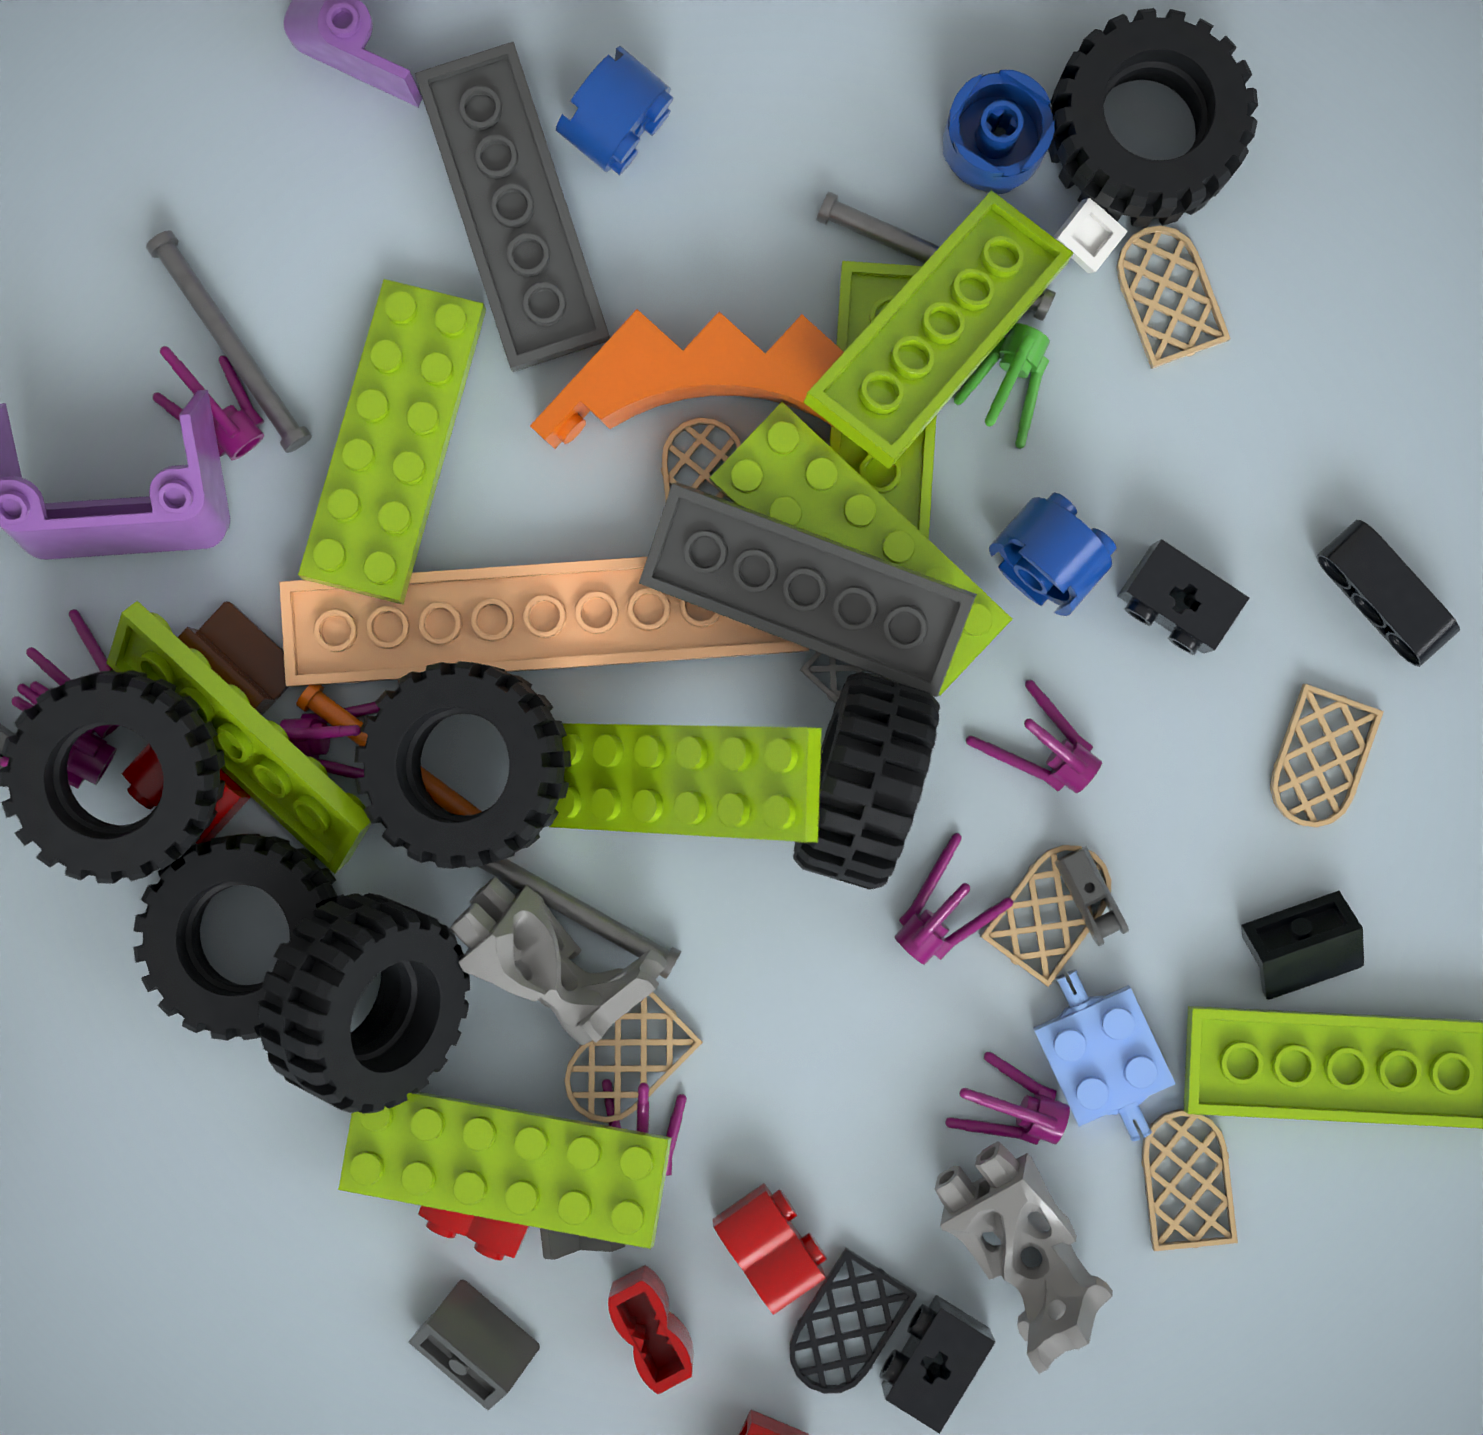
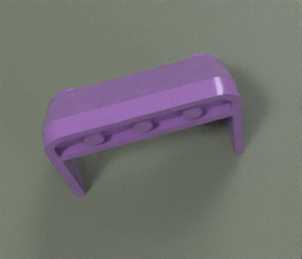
(337, 36)
(182, 513)

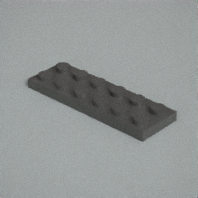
(512, 207)
(806, 588)

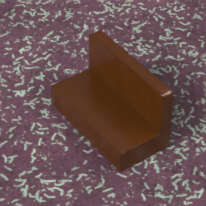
(241, 655)

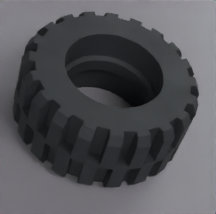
(1192, 66)
(394, 764)
(870, 779)
(56, 819)
(175, 915)
(321, 981)

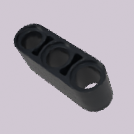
(1388, 593)

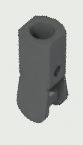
(1087, 888)

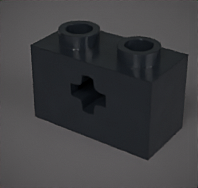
(1211, 600)
(935, 1392)

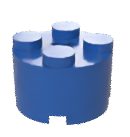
(990, 102)
(614, 110)
(1053, 553)

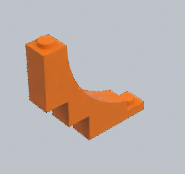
(647, 370)

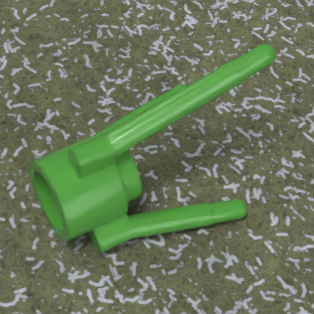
(1020, 354)

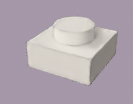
(1090, 235)

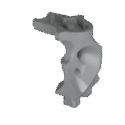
(529, 953)
(1022, 1214)

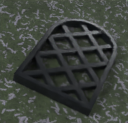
(869, 1358)

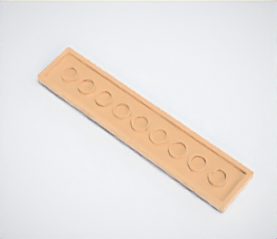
(504, 620)

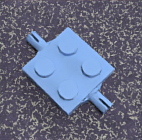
(1104, 1055)

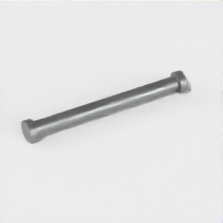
(898, 239)
(164, 247)
(581, 912)

